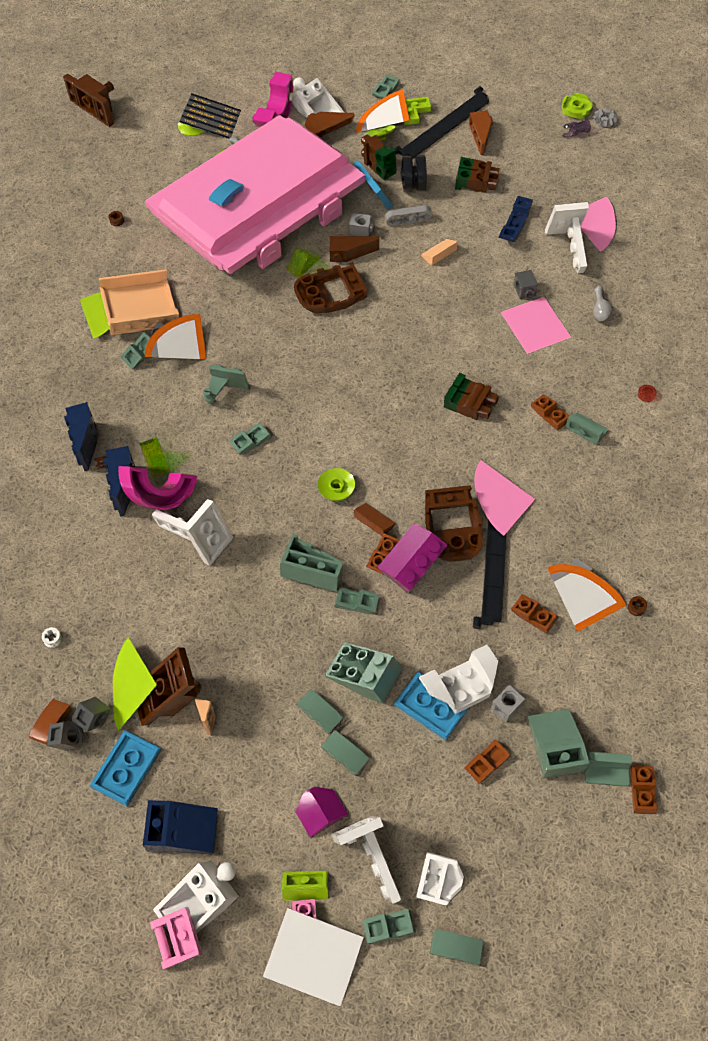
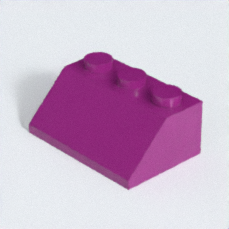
(412, 557)

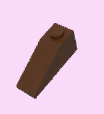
(351, 247)

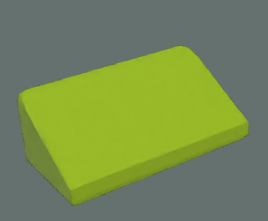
(305, 885)

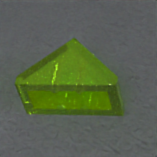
(302, 261)
(154, 457)

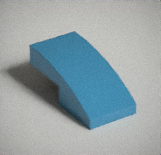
(224, 193)

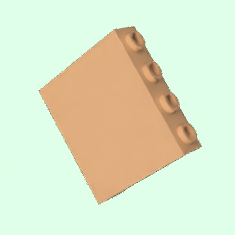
(137, 301)

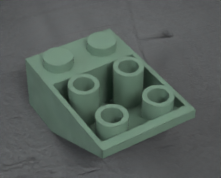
(364, 671)
(558, 743)

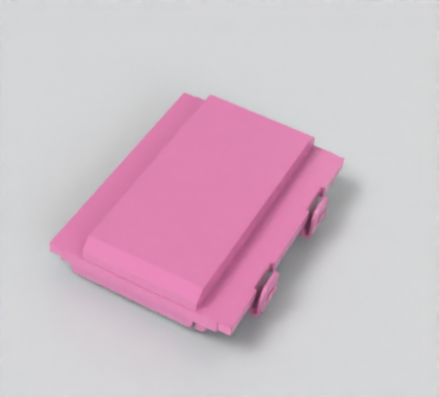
(285, 183)

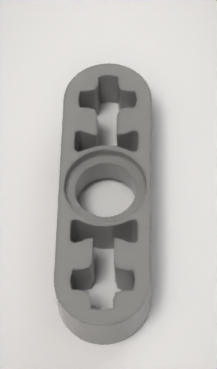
(419, 210)

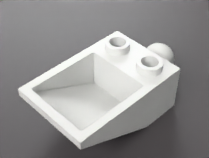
(313, 98)
(203, 891)

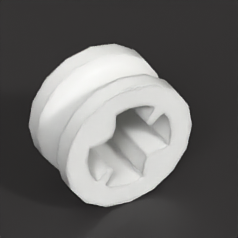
(47, 633)

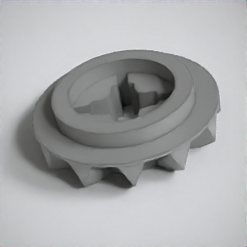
(609, 119)

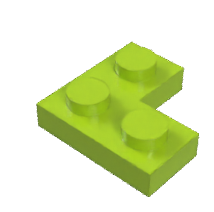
(416, 106)

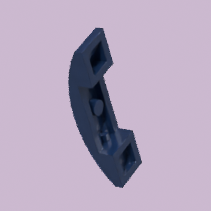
(516, 219)

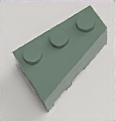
(310, 566)

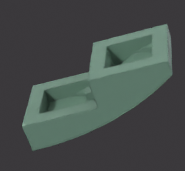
(385, 87)
(136, 352)
(247, 441)
(356, 601)
(319, 710)
(345, 752)
(388, 926)
(456, 947)

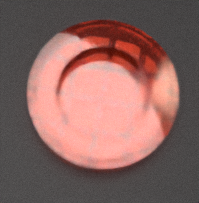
(646, 393)

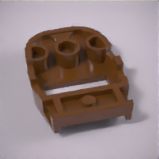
(314, 297)
(461, 542)

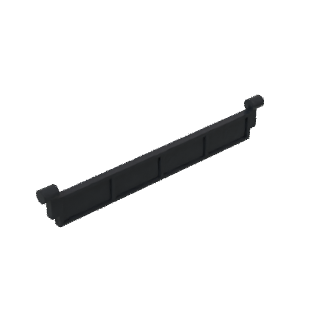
(445, 125)
(493, 578)

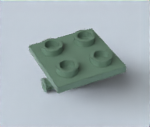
(224, 377)

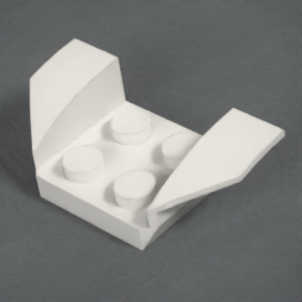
(465, 683)

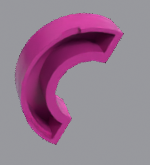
(280, 88)
(141, 492)

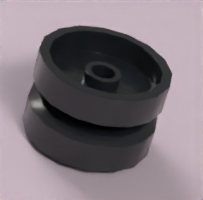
(414, 173)

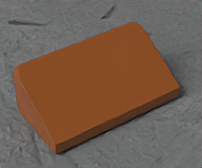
(373, 519)

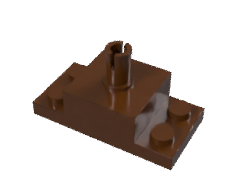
(91, 96)
(173, 689)

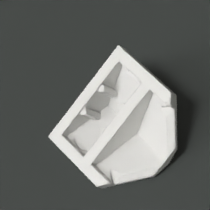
(439, 879)

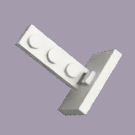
(568, 219)
(204, 530)
(371, 847)

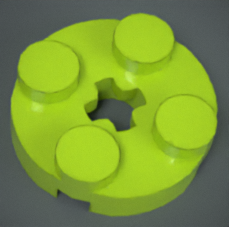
(581, 111)

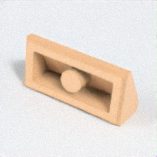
(440, 251)
(207, 714)

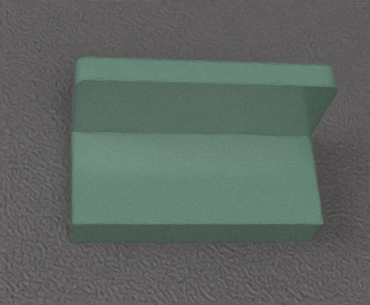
(585, 428)
(608, 769)

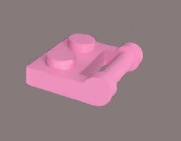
(182, 936)

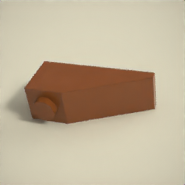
(327, 122)
(480, 126)

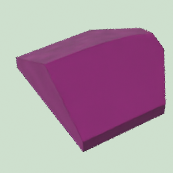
(319, 809)

